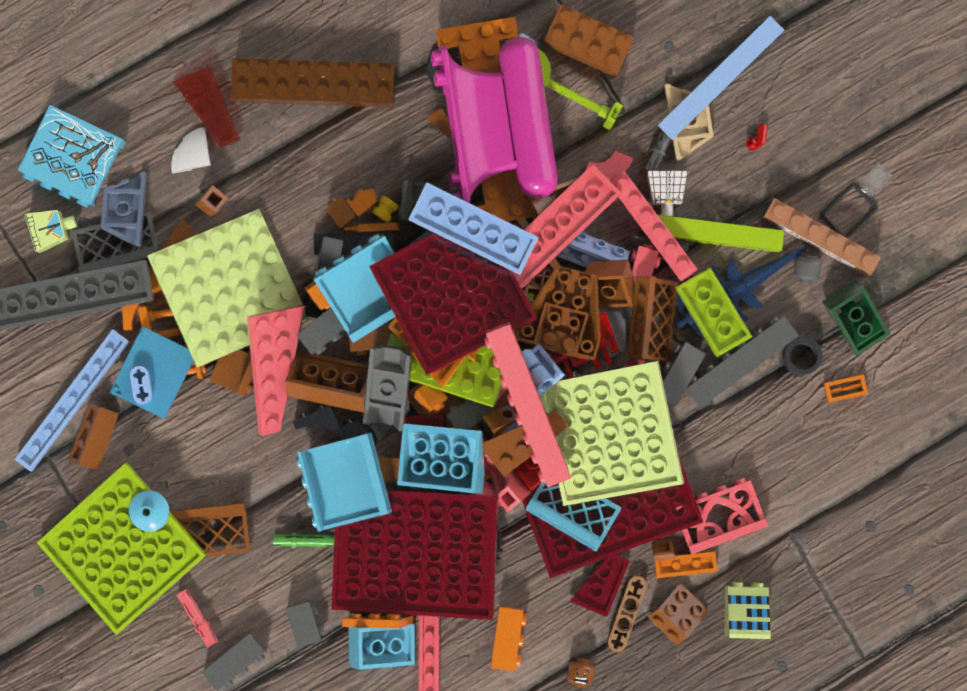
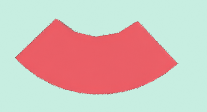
(613, 166)

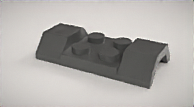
(387, 386)

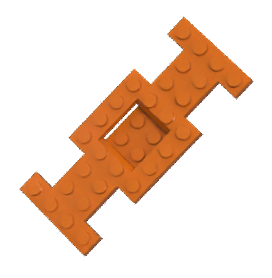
(480, 53)

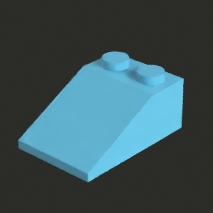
(381, 647)

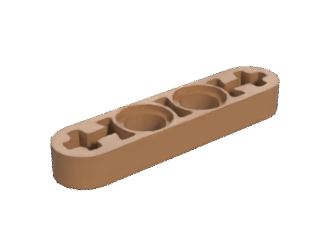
(625, 613)

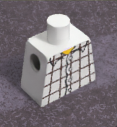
(666, 189)

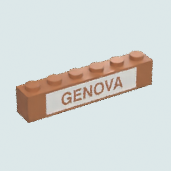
(821, 237)

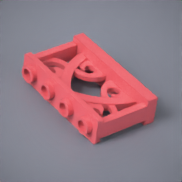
(747, 523)

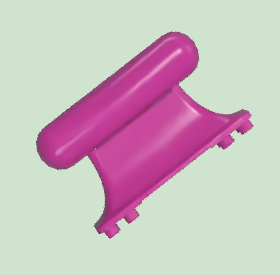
(499, 120)

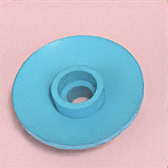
(158, 510)

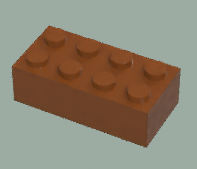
(588, 40)

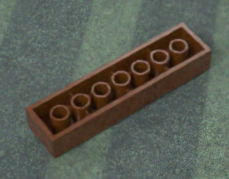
(312, 83)

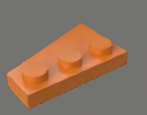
(375, 620)

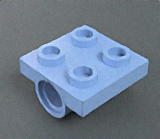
(542, 368)

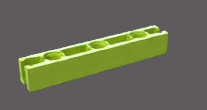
(724, 234)

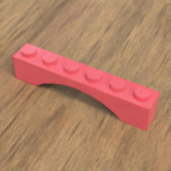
(654, 227)

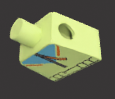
(48, 228)

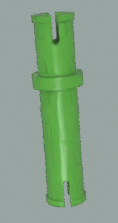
(308, 540)

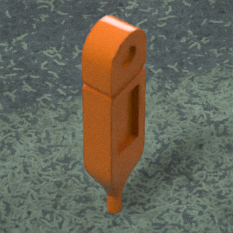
(374, 227)

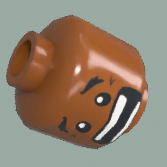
(580, 673)

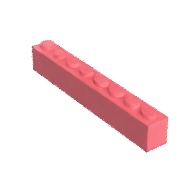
(528, 404)

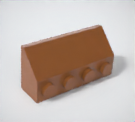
(328, 381)

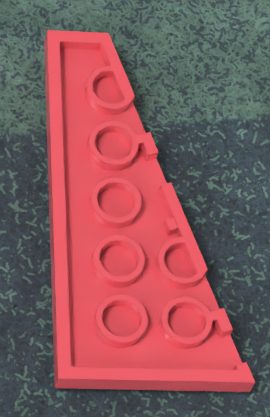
(272, 355)

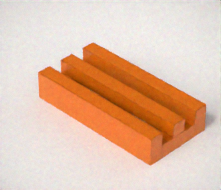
(828, 392)

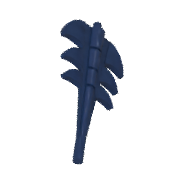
(740, 286)

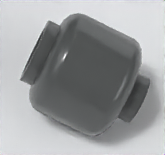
(807, 267)

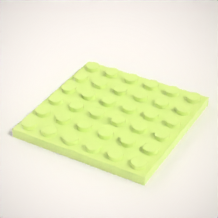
(221, 281)
(616, 433)

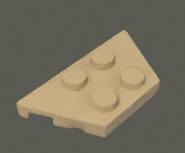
(696, 132)

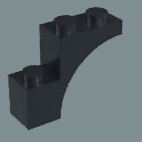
(326, 418)

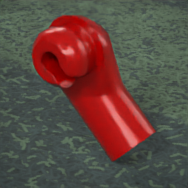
(758, 140)

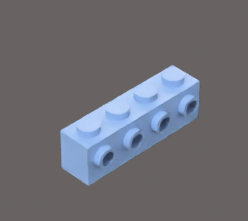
(589, 249)

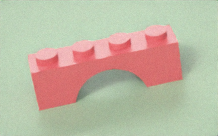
(508, 488)

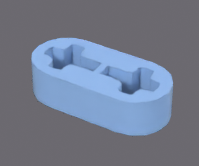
(136, 385)

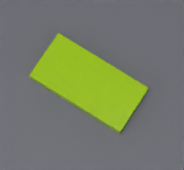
(713, 312)

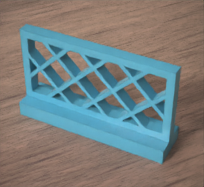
(568, 525)

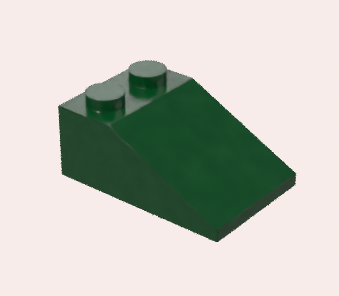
(856, 317)

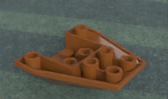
(566, 315)

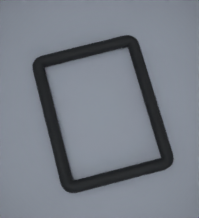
(875, 208)

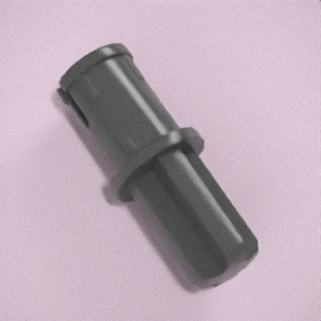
(658, 152)

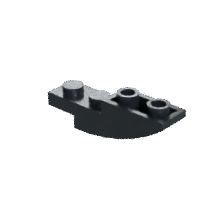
(328, 252)

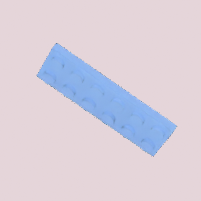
(473, 228)

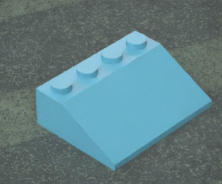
(441, 458)

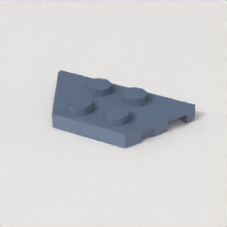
(125, 209)

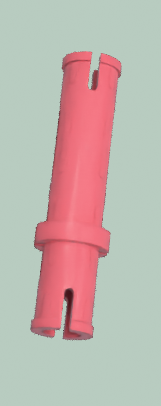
(199, 621)

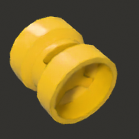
(385, 209)

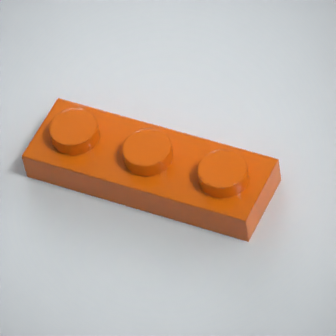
(687, 565)

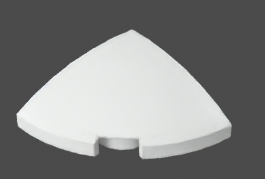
(191, 152)

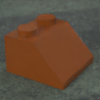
(614, 282)

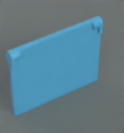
(167, 368)

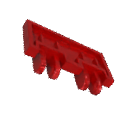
(607, 339)

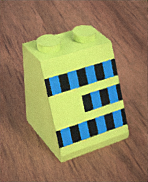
(747, 611)

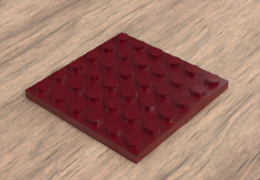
(448, 299)

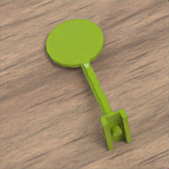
(603, 111)

